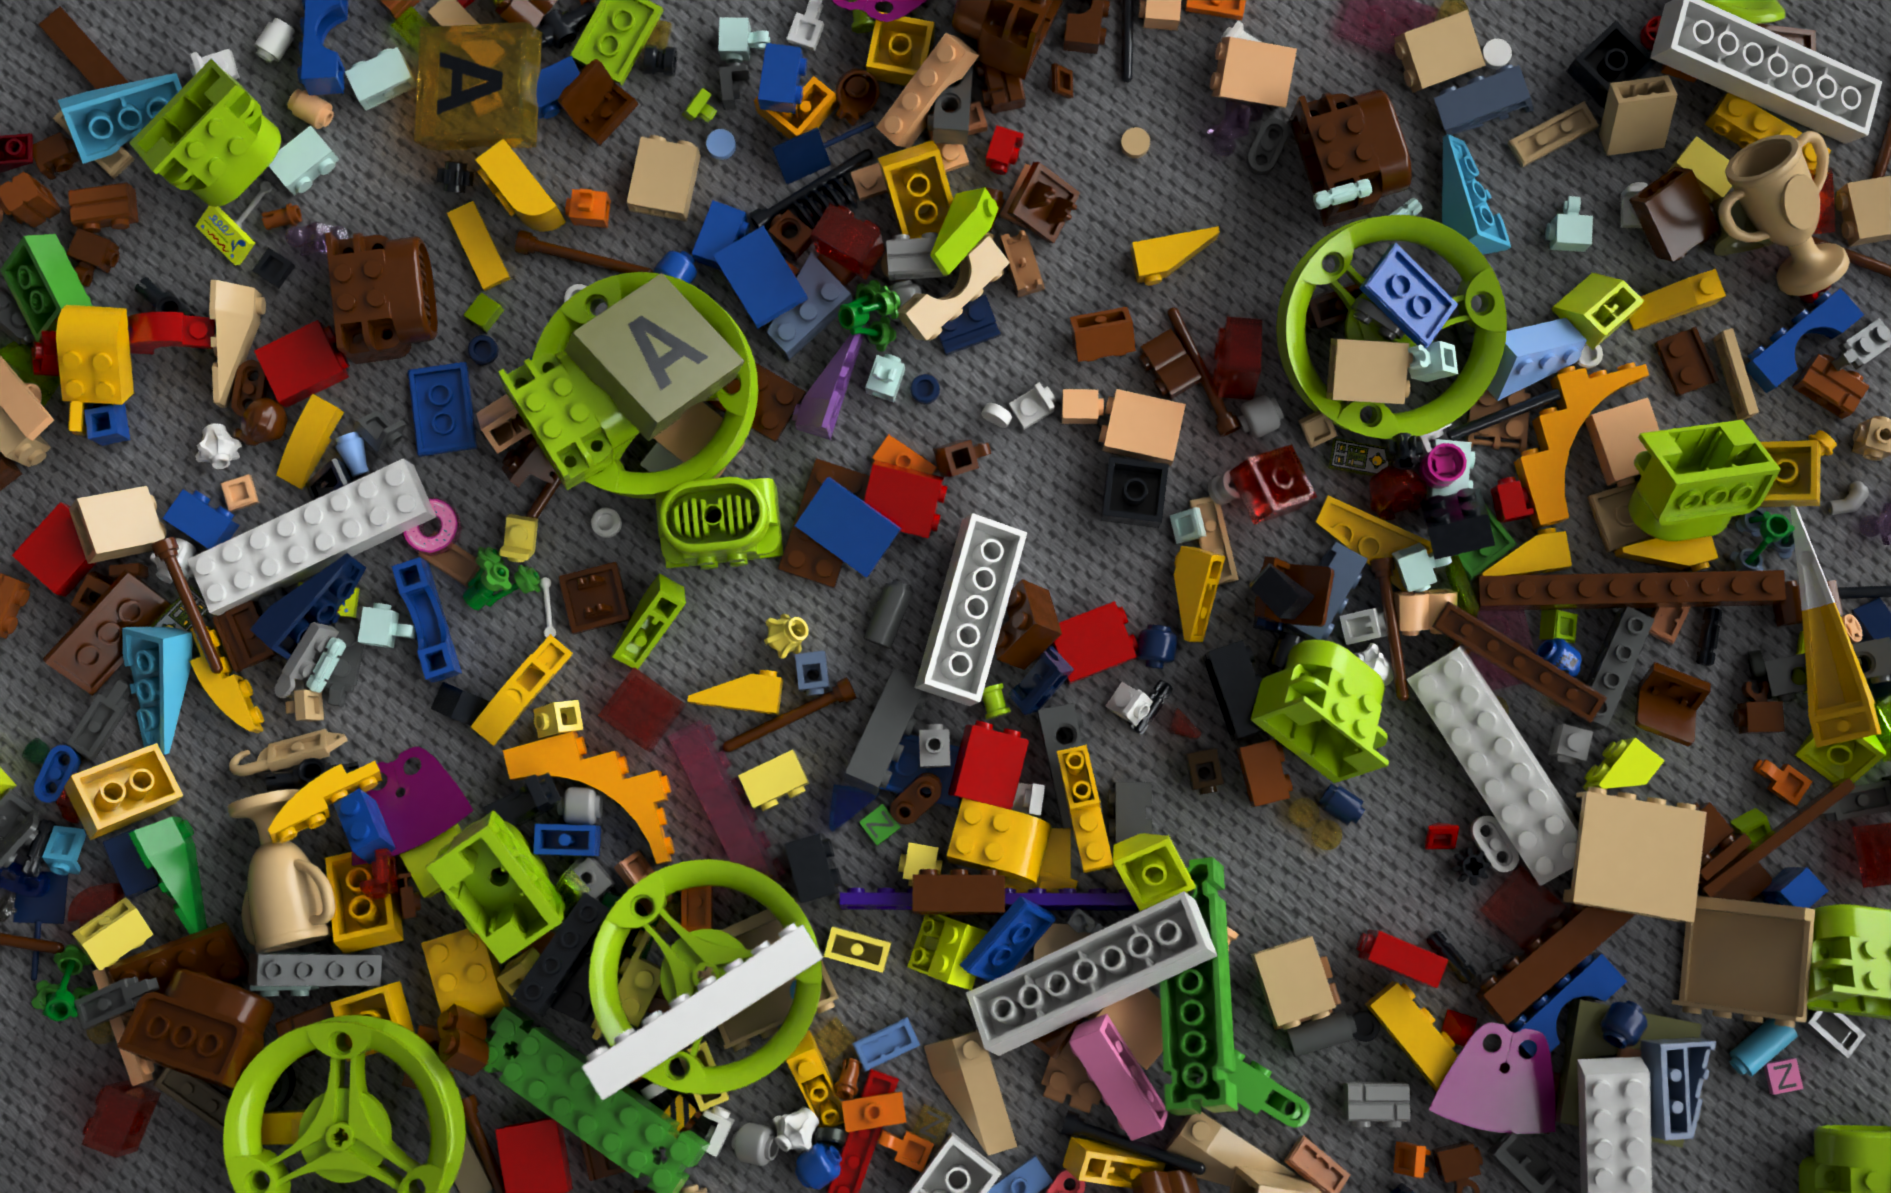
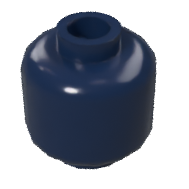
(1156, 646)
(1623, 1024)

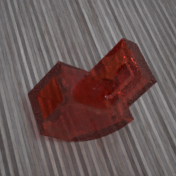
(94, 901)

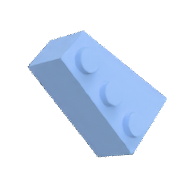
(1535, 354)

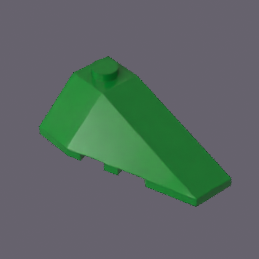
(172, 853)

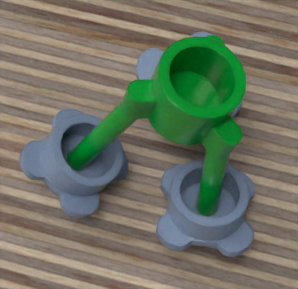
(1776, 534)

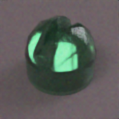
(36, 751)

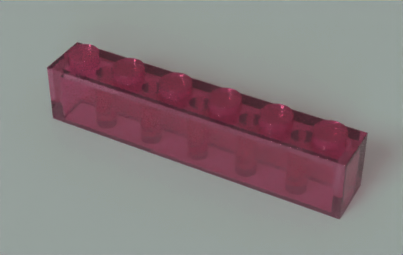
(722, 800)

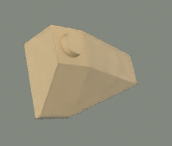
(237, 318)
(971, 1085)
(1218, 1149)

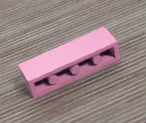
(1118, 1077)

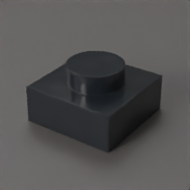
(273, 268)

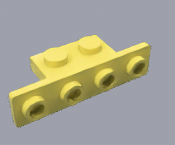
(637, 984)

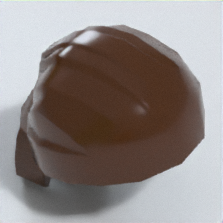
(856, 94)
(262, 422)

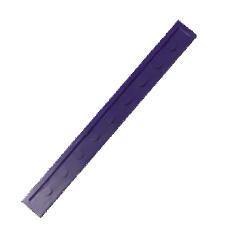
(1065, 899)

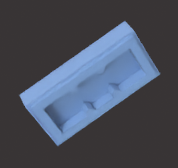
(886, 1044)
(1027, 1178)

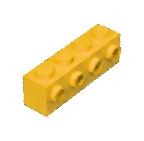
(1748, 123)
(1414, 1031)

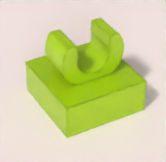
(699, 107)

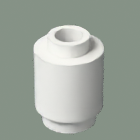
(274, 40)

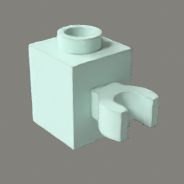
(737, 39)
(1570, 230)
(1433, 362)
(885, 377)
(1417, 566)
(380, 626)

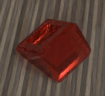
(1183, 726)

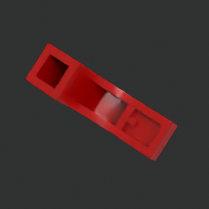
(168, 329)

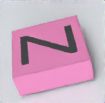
(1783, 1076)

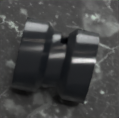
(660, 60)

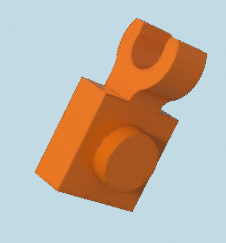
(1786, 782)
(911, 1149)

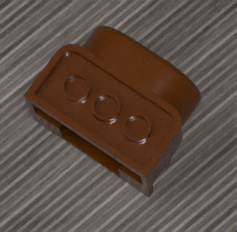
(1006, 30)
(1348, 142)
(380, 295)
(199, 1028)

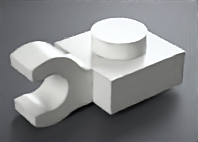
(807, 28)

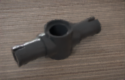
(561, 27)
(160, 300)
(298, 776)

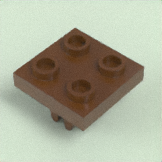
(1044, 202)
(527, 460)
(594, 598)

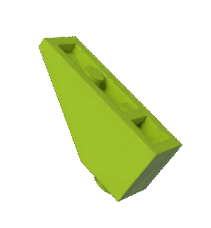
(964, 226)
(650, 621)

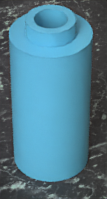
(1761, 1047)

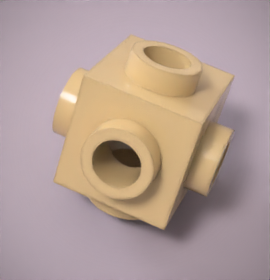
(1873, 438)

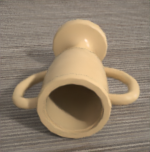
(1785, 208)
(286, 894)

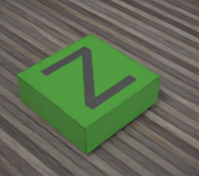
(879, 824)

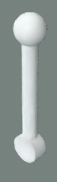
(545, 584)

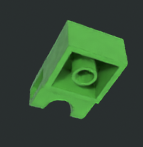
(1260, 1092)

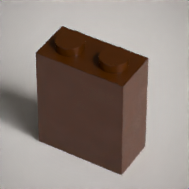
(1674, 214)

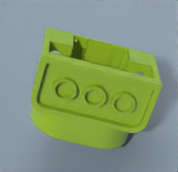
(210, 138)
(567, 415)
(1699, 479)
(745, 532)
(1325, 710)
(505, 908)
(1851, 961)
(1848, 1160)

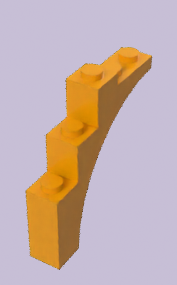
(1555, 430)
(606, 772)

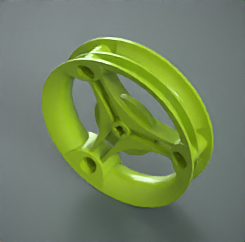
(1477, 279)
(739, 406)
(693, 954)
(345, 1109)

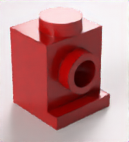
(1003, 149)
(45, 355)
(1510, 500)

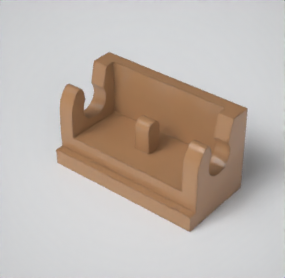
(1022, 265)

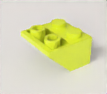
(1598, 307)
(1625, 765)
(943, 947)

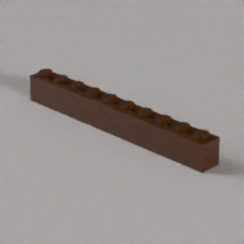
(1630, 590)
(1567, 944)

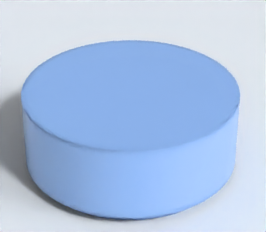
(721, 144)

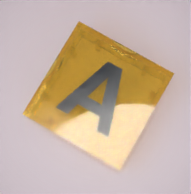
(477, 86)

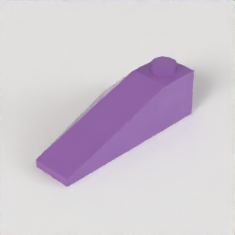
(824, 399)

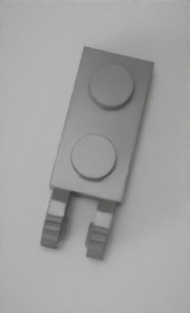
(304, 660)

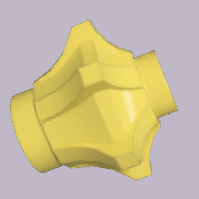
(786, 634)

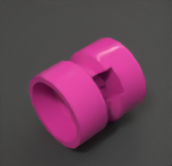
(1442, 465)

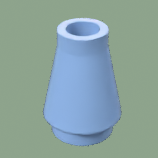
(352, 451)

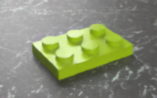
(617, 35)

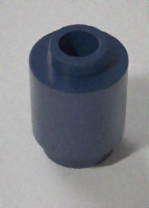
(1342, 804)

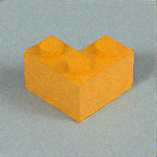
(816, 106)

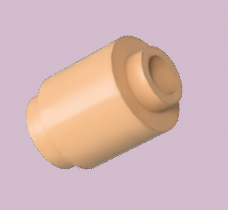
(310, 109)

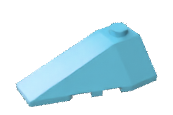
(115, 114)
(1465, 200)
(160, 676)

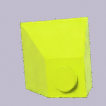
(1843, 759)
(1151, 869)

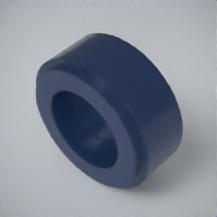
(483, 350)
(925, 389)

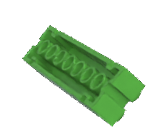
(1199, 1012)
(619, 1127)

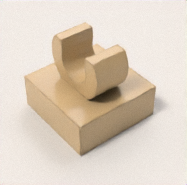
(306, 706)

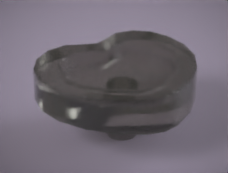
(6, 905)

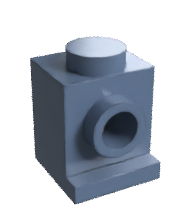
(812, 661)

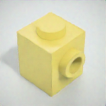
(557, 718)
(919, 858)

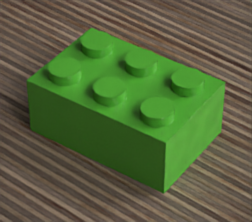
(42, 281)

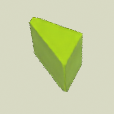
(484, 312)
(1558, 625)
(1753, 824)

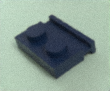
(970, 328)

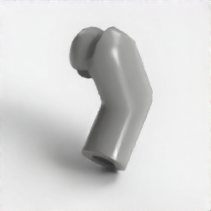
(1857, 495)

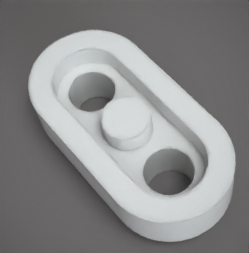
(1494, 843)

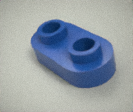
(55, 772)

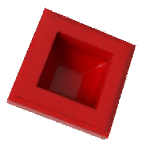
(1441, 836)
(1458, 1026)

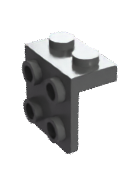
(17, 825)

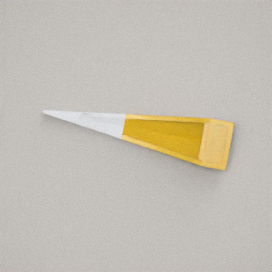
(1836, 687)

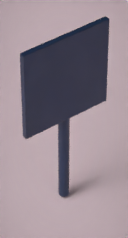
(808, 153)
(45, 909)

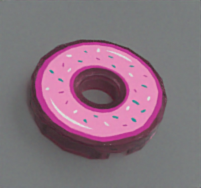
(443, 538)

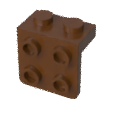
(596, 102)
(1314, 579)
(1669, 703)
(1748, 884)

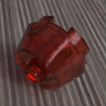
(1395, 491)

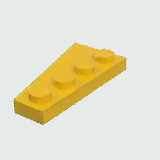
(1366, 533)

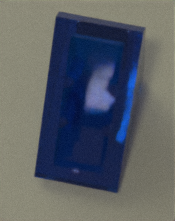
(846, 803)

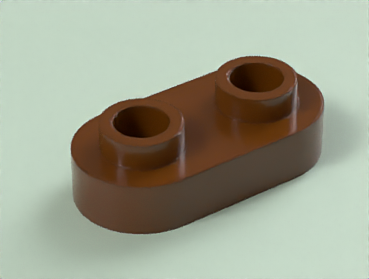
(245, 389)
(914, 799)

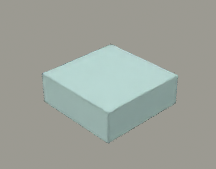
(1188, 525)

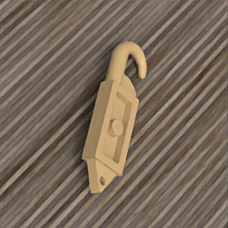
(288, 752)

